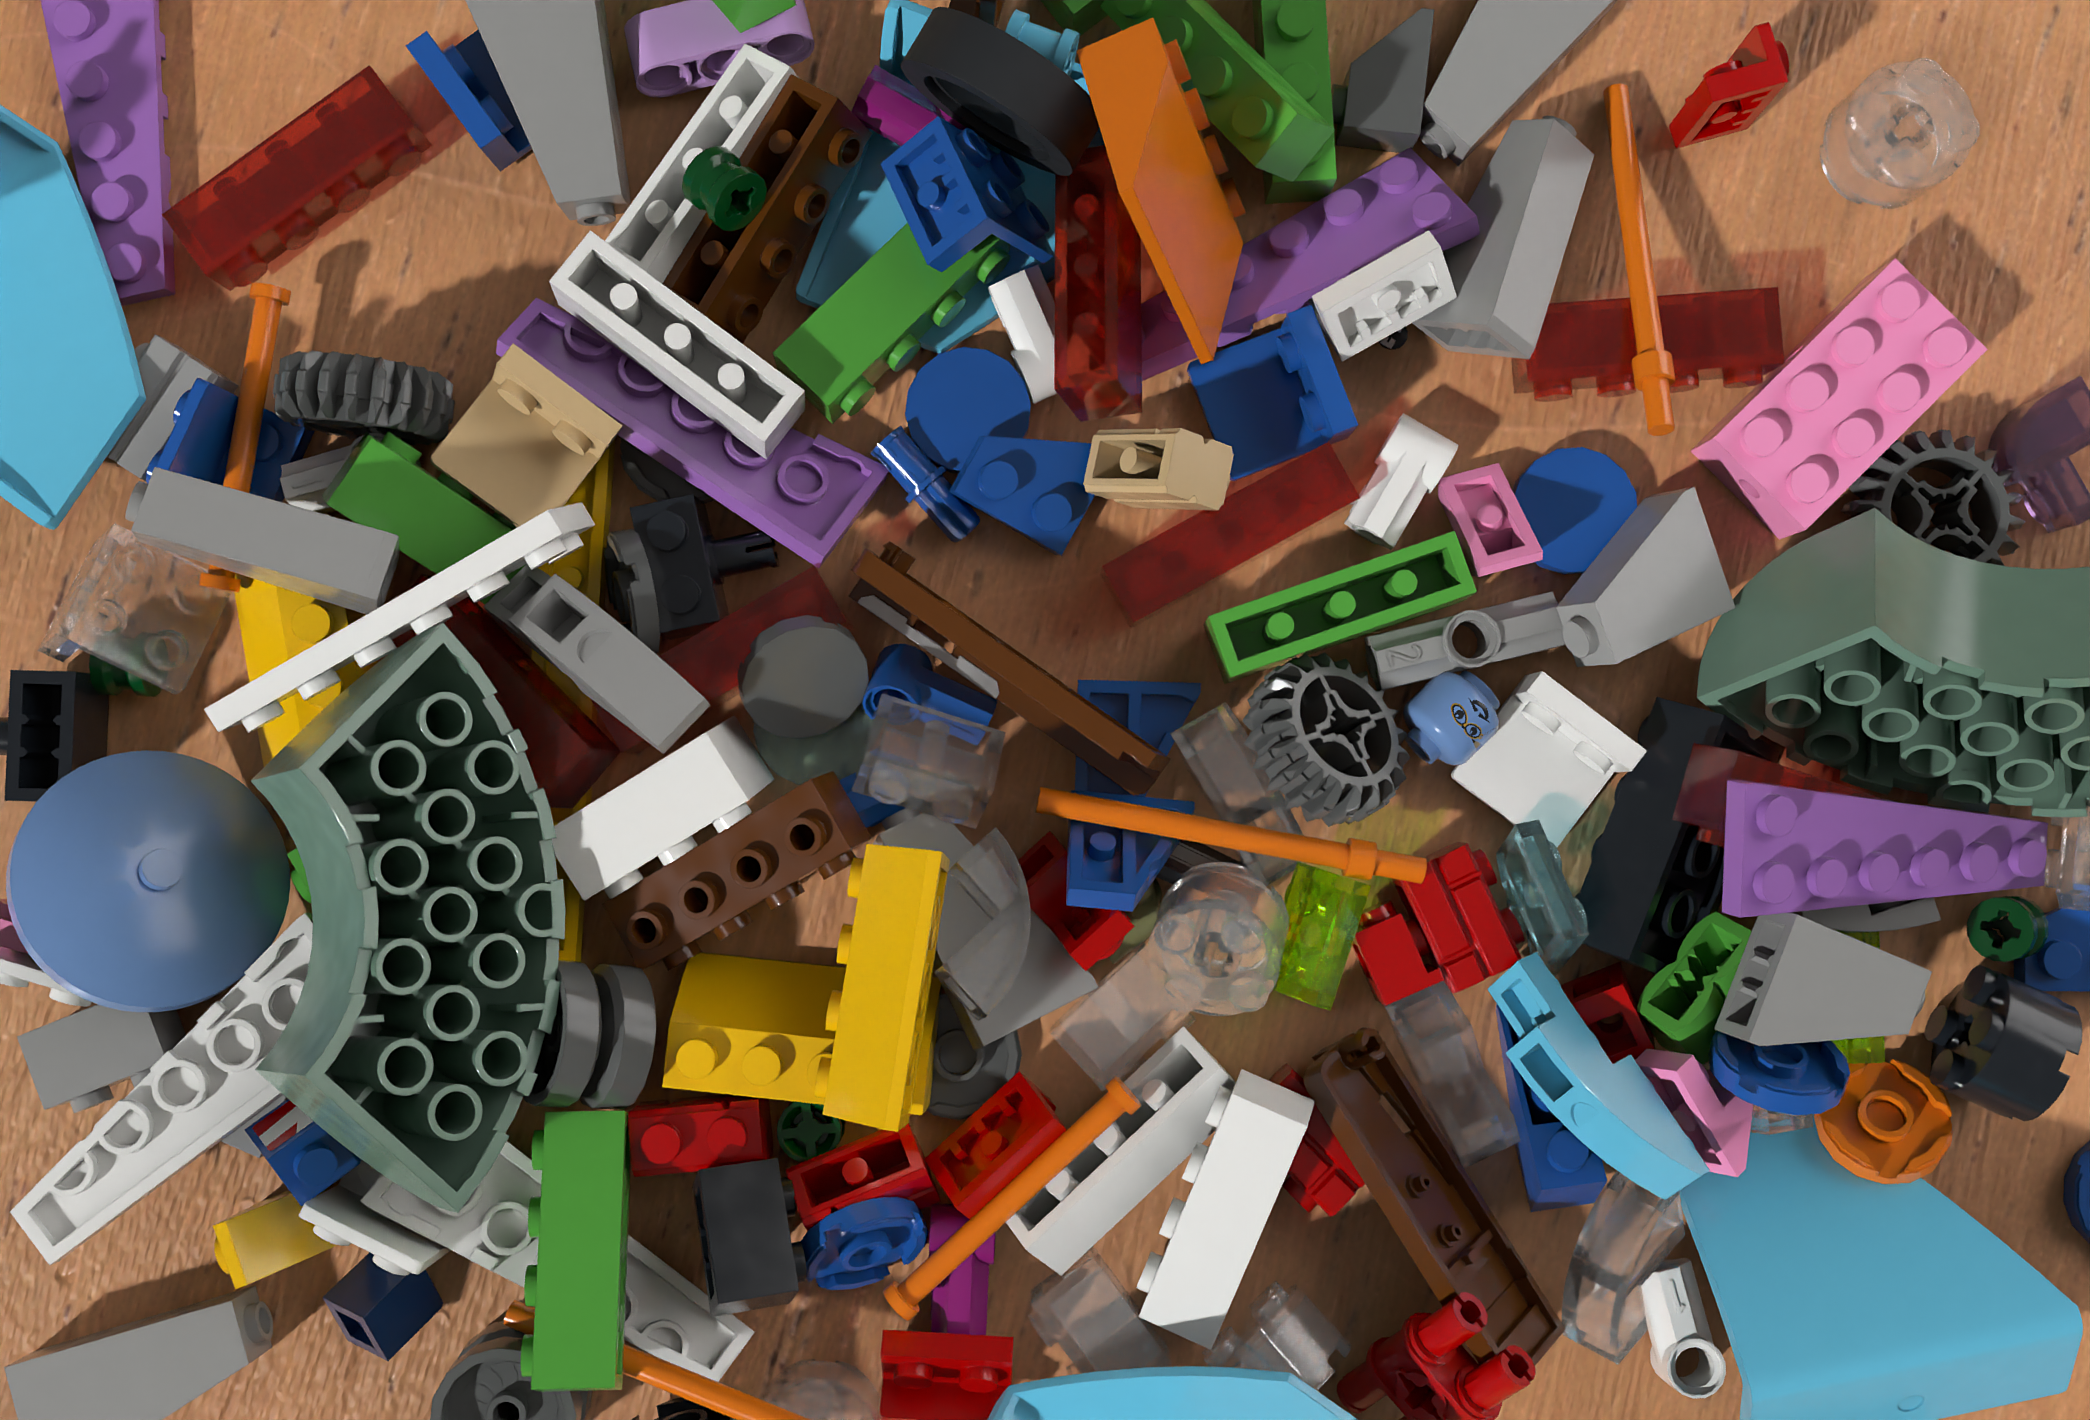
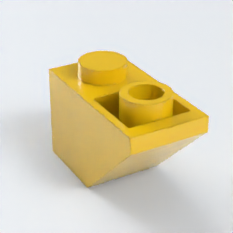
(266, 1239)

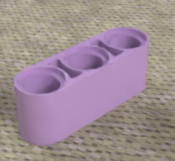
(694, 44)

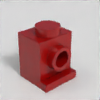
(1392, 954)
(1602, 996)

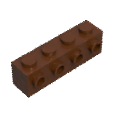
(803, 157)
(738, 870)

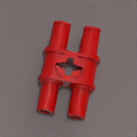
(1432, 1373)

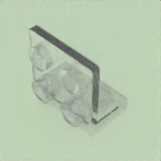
(137, 611)

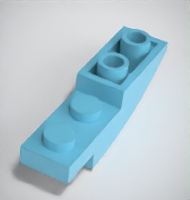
(1600, 1102)

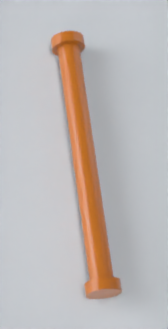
(250, 406)
(906, 1295)

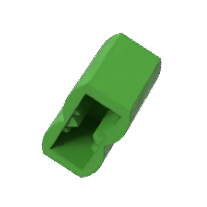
(1688, 995)

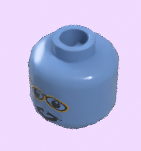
(1451, 718)

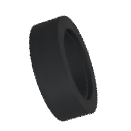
(1001, 90)

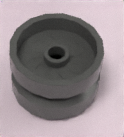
(598, 1038)
(490, 1385)

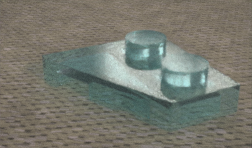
(1540, 895)

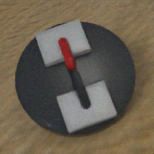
(1395, 340)

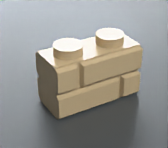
(1159, 469)

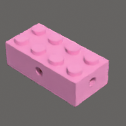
(1839, 400)

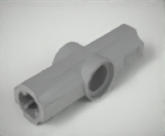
(1427, 648)

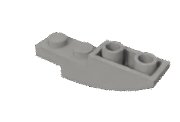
(598, 655)

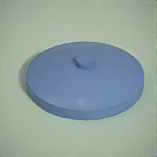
(147, 881)

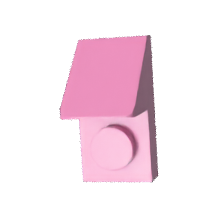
(1488, 521)
(1703, 1108)

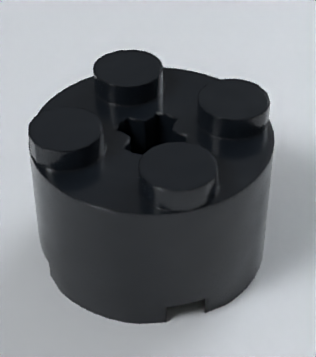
(2003, 1044)

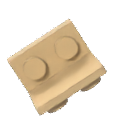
(525, 440)

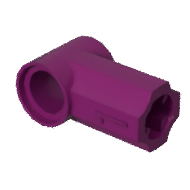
(895, 107)
(961, 1299)

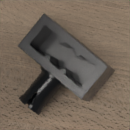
(691, 564)
(50, 729)
(747, 1236)

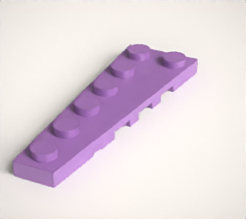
(114, 116)
(1316, 250)
(798, 495)
(1841, 850)

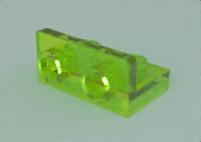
(1322, 928)

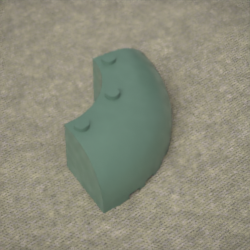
(1913, 669)
(426, 919)

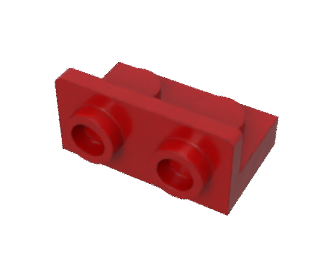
(1734, 91)
(995, 1144)
(943, 1375)

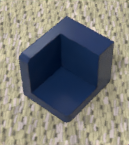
(382, 1308)

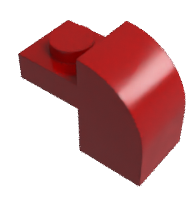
(1083, 931)

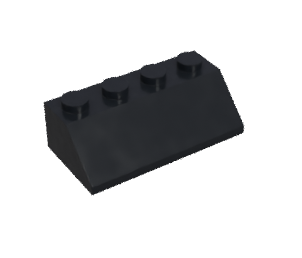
(1650, 871)

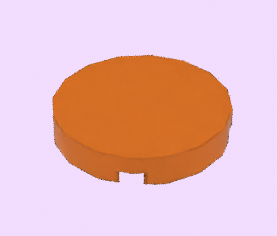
(1888, 1123)

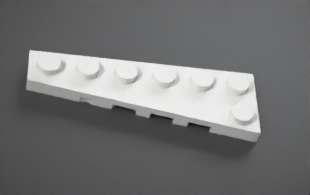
(370, 638)
(177, 1110)
(661, 1307)

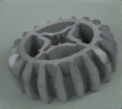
(363, 395)
(1971, 482)
(1326, 739)

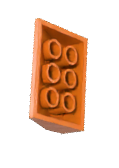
(1168, 173)

